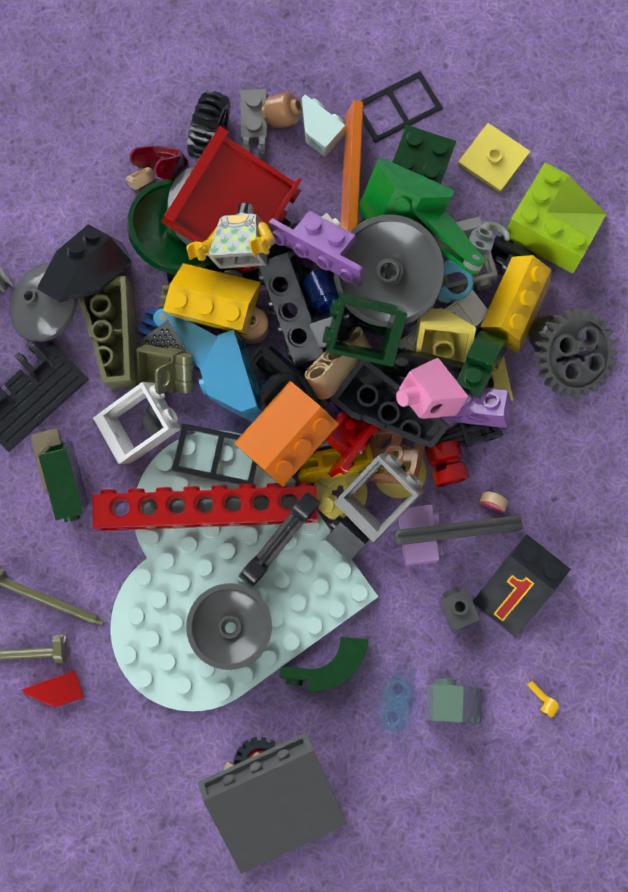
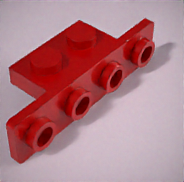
(349, 441)

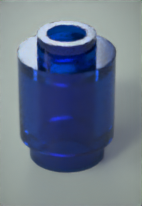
(320, 289)

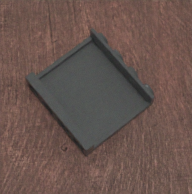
(272, 803)

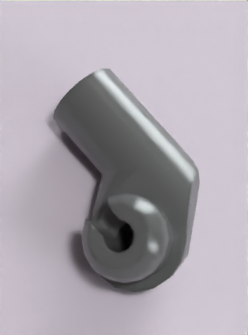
(150, 421)

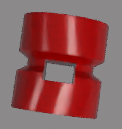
(447, 464)

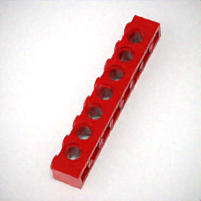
(108, 500)

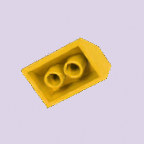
(212, 298)
(517, 300)

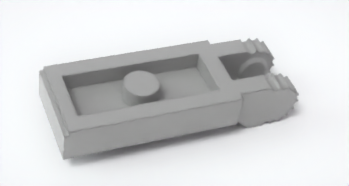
(252, 121)

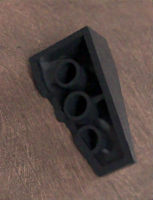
(372, 397)

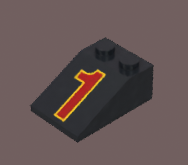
(521, 585)

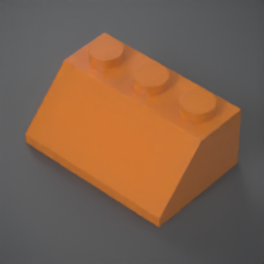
(286, 433)

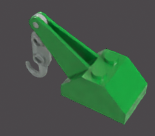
(410, 195)

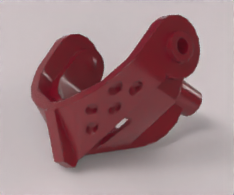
(162, 160)

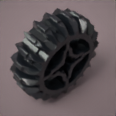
(209, 114)

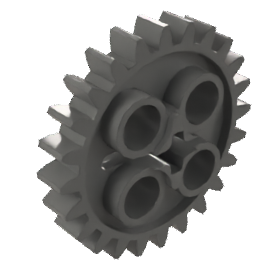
(580, 375)

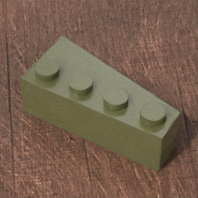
(113, 332)

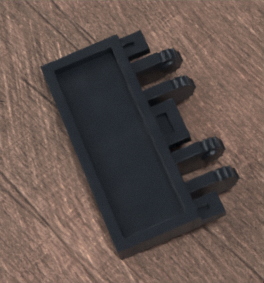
(38, 395)

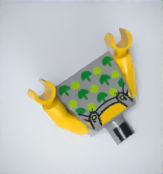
(236, 241)

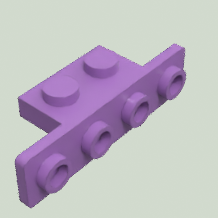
(321, 243)

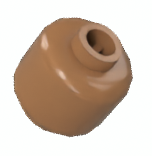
(282, 110)

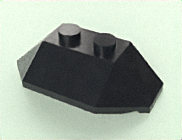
(84, 265)

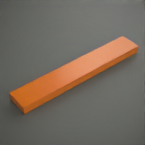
(351, 166)

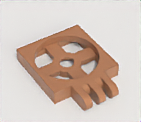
(413, 456)

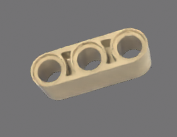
(331, 370)

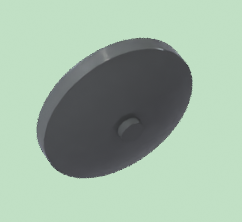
(399, 267)

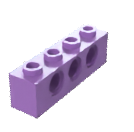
(490, 410)

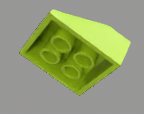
(556, 219)

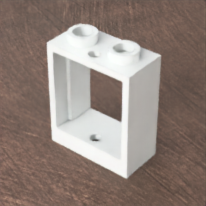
(115, 434)

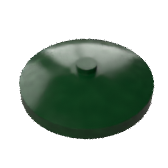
(154, 240)

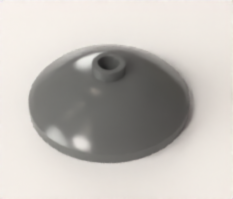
(35, 313)
(214, 611)

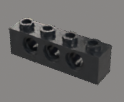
(288, 266)

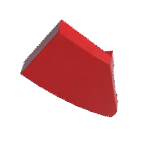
(56, 691)

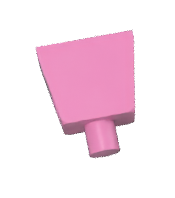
(432, 391)

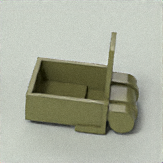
(167, 368)

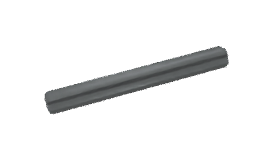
(457, 530)

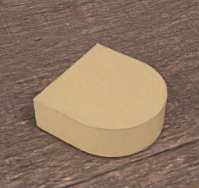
(140, 178)

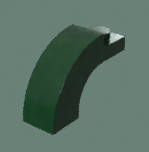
(480, 362)
(341, 668)

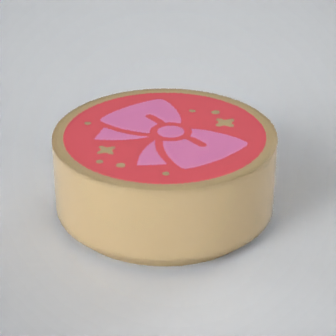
(494, 502)

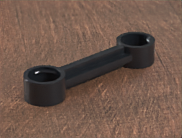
(298, 516)

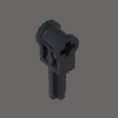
(471, 434)

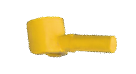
(550, 705)

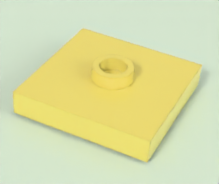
(493, 157)

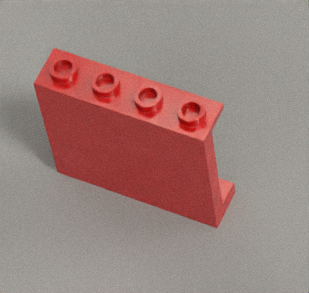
(221, 182)

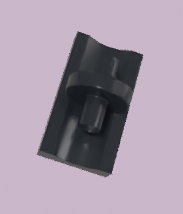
(504, 250)

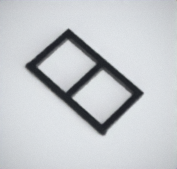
(388, 91)
(210, 475)

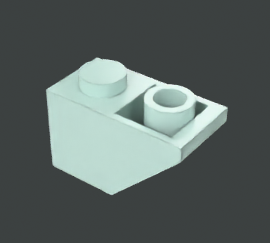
(320, 127)

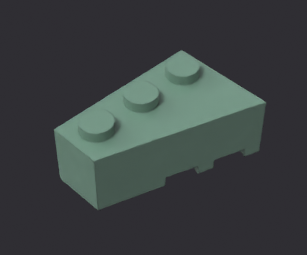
(452, 702)

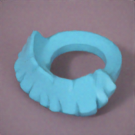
(447, 296)

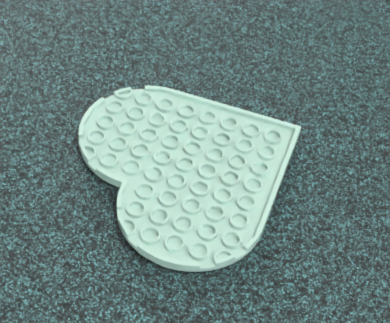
(305, 588)

